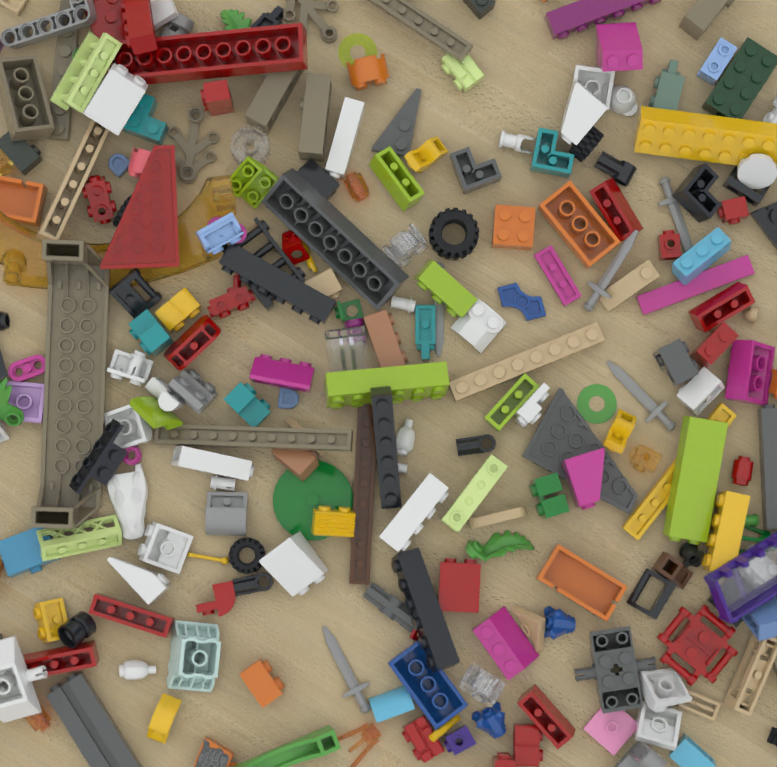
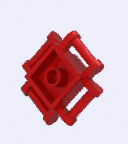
(697, 644)

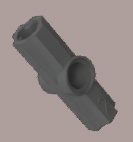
(389, 606)

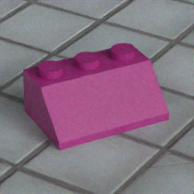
(749, 372)
(282, 373)
(505, 643)

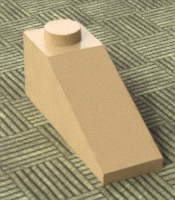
(326, 284)
(629, 285)

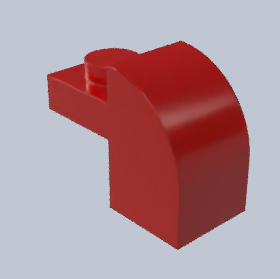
(224, 600)

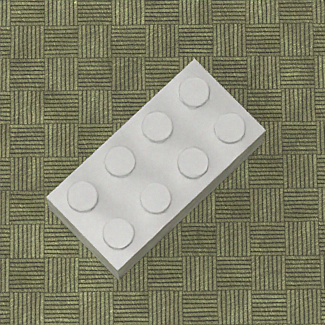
(413, 513)

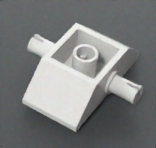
(16, 686)

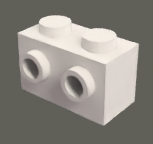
(700, 391)

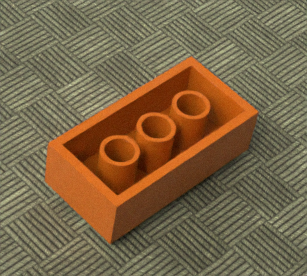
(578, 225)

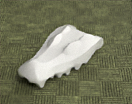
(129, 497)

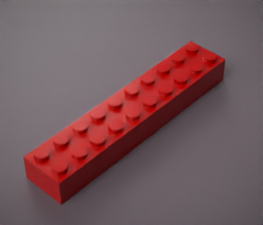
(219, 54)

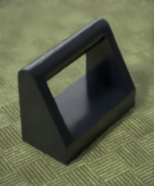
(742, 190)
(661, 599)

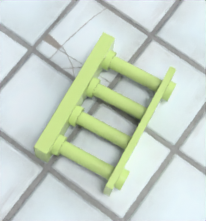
(85, 72)
(474, 493)

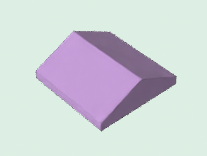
(28, 398)

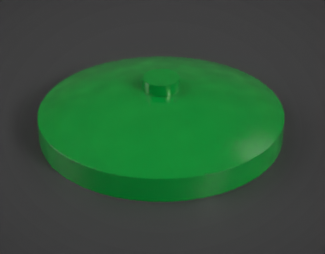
(296, 499)

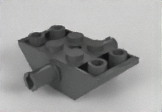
(614, 690)

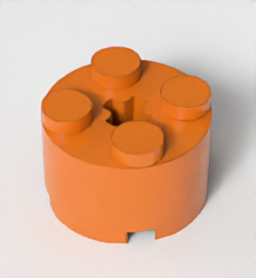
(368, 71)

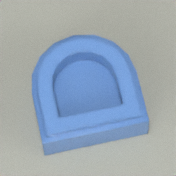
(118, 164)
(287, 398)

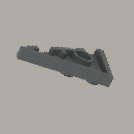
(401, 129)

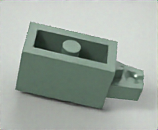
(668, 88)

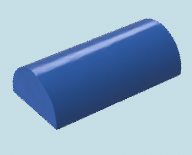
(431, 691)

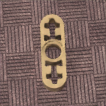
(498, 517)

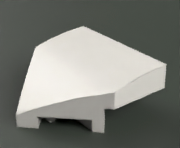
(163, 12)

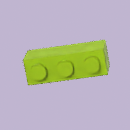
(396, 178)
(445, 289)
(511, 402)

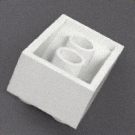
(144, 581)

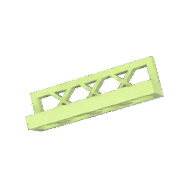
(81, 540)

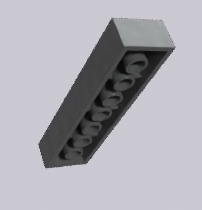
(334, 238)

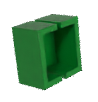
(545, 486)

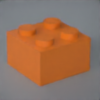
(513, 227)
(262, 682)

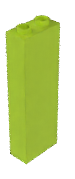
(695, 479)

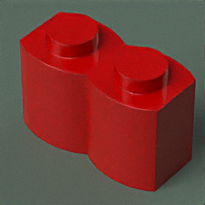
(526, 744)

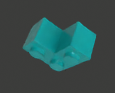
(143, 125)
(548, 160)
(150, 332)
(245, 403)

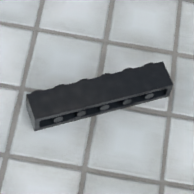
(278, 283)
(386, 447)
(425, 610)

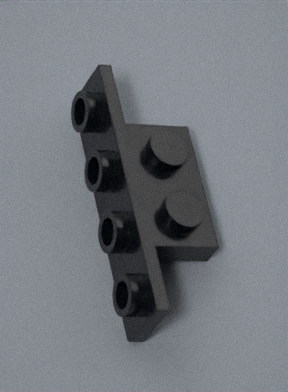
(102, 460)

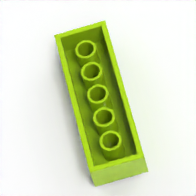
(406, 383)

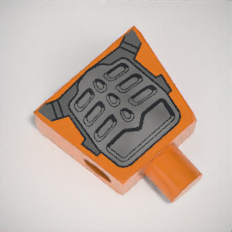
(214, 755)

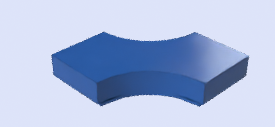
(529, 306)

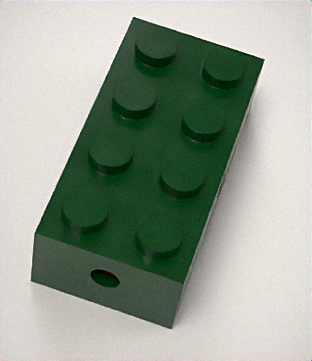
(741, 81)

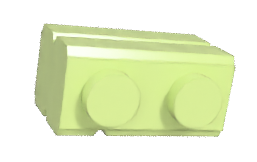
(465, 74)

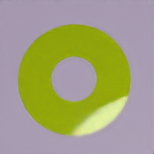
(355, 39)

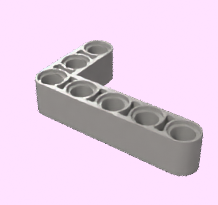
(57, 25)
(641, 756)

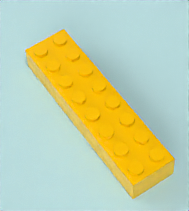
(702, 136)

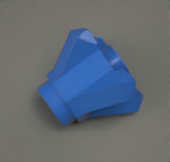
(558, 623)
(491, 720)

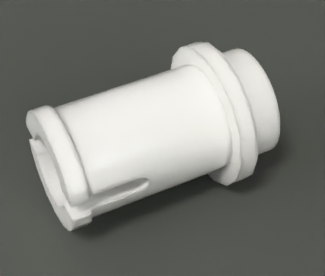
(403, 304)
(136, 361)
(222, 483)

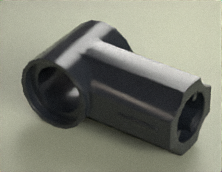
(619, 170)
(472, 445)
(250, 584)

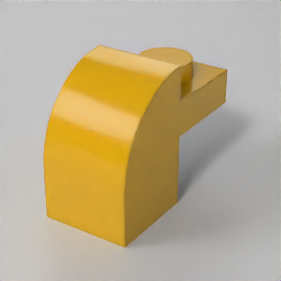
(426, 155)
(619, 431)
(163, 718)

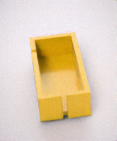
(726, 529)

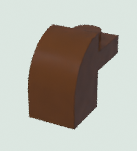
(672, 569)

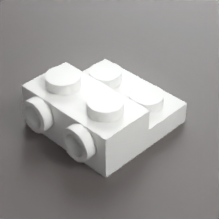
(530, 410)
(165, 547)
(658, 727)

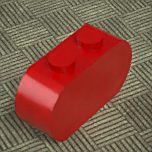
(192, 342)

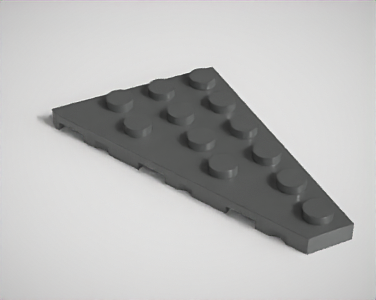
(567, 435)

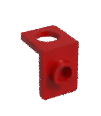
(292, 243)

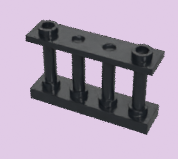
(262, 227)

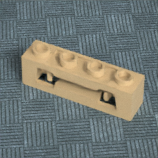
(751, 675)

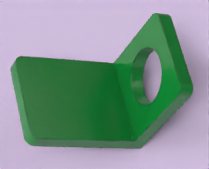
(340, 310)

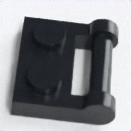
(129, 296)

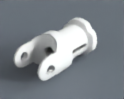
(513, 141)

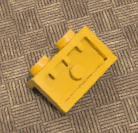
(50, 617)

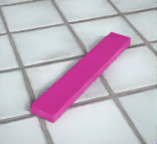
(702, 283)

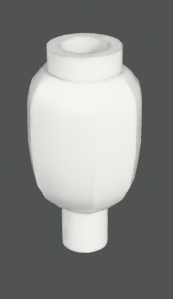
(405, 438)
(135, 670)

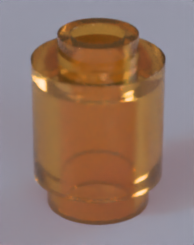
(356, 186)
(39, 721)

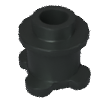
(691, 555)

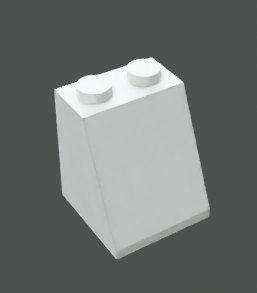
(116, 98)
(580, 113)
(295, 565)

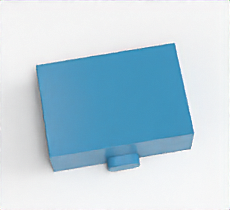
(22, 553)

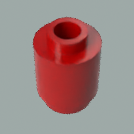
(742, 471)

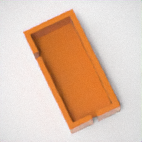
(22, 203)
(581, 582)

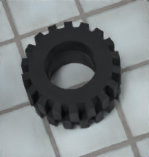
(453, 217)

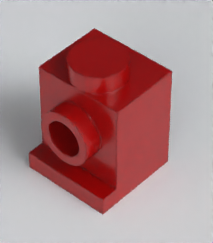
(664, 250)

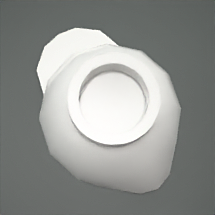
(623, 100)

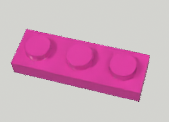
(557, 275)

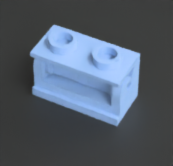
(717, 61)
(219, 233)

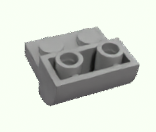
(193, 390)
(226, 513)

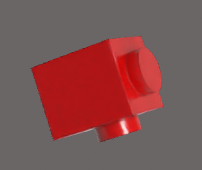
(733, 210)

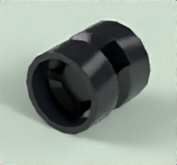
(76, 629)

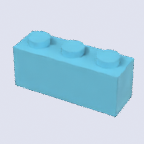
(701, 256)

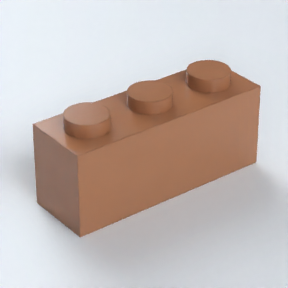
(384, 339)

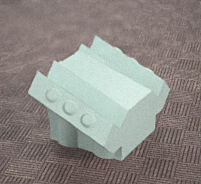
(193, 656)

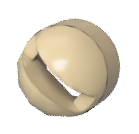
(751, 313)

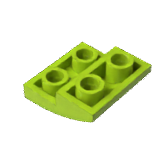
(252, 181)
(151, 412)

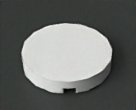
(757, 171)

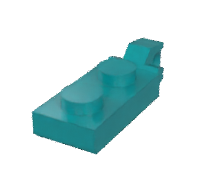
(425, 329)

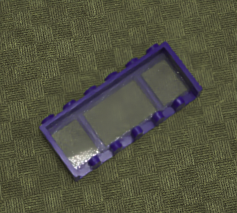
(745, 581)

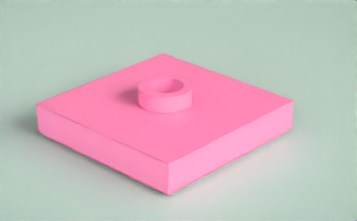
(611, 729)

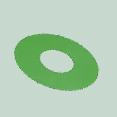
(608, 397)

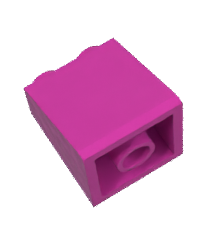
(618, 47)
(585, 477)

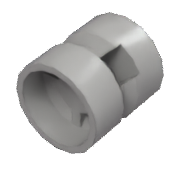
(180, 24)

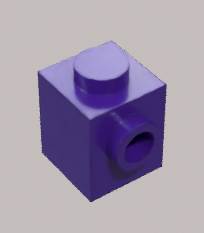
(459, 740)

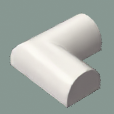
(166, 398)

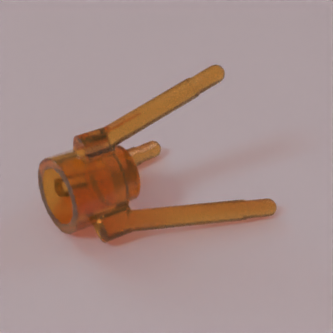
(370, 735)

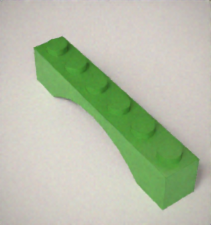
(304, 748)

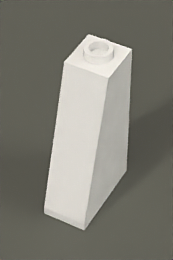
(345, 137)
(212, 463)

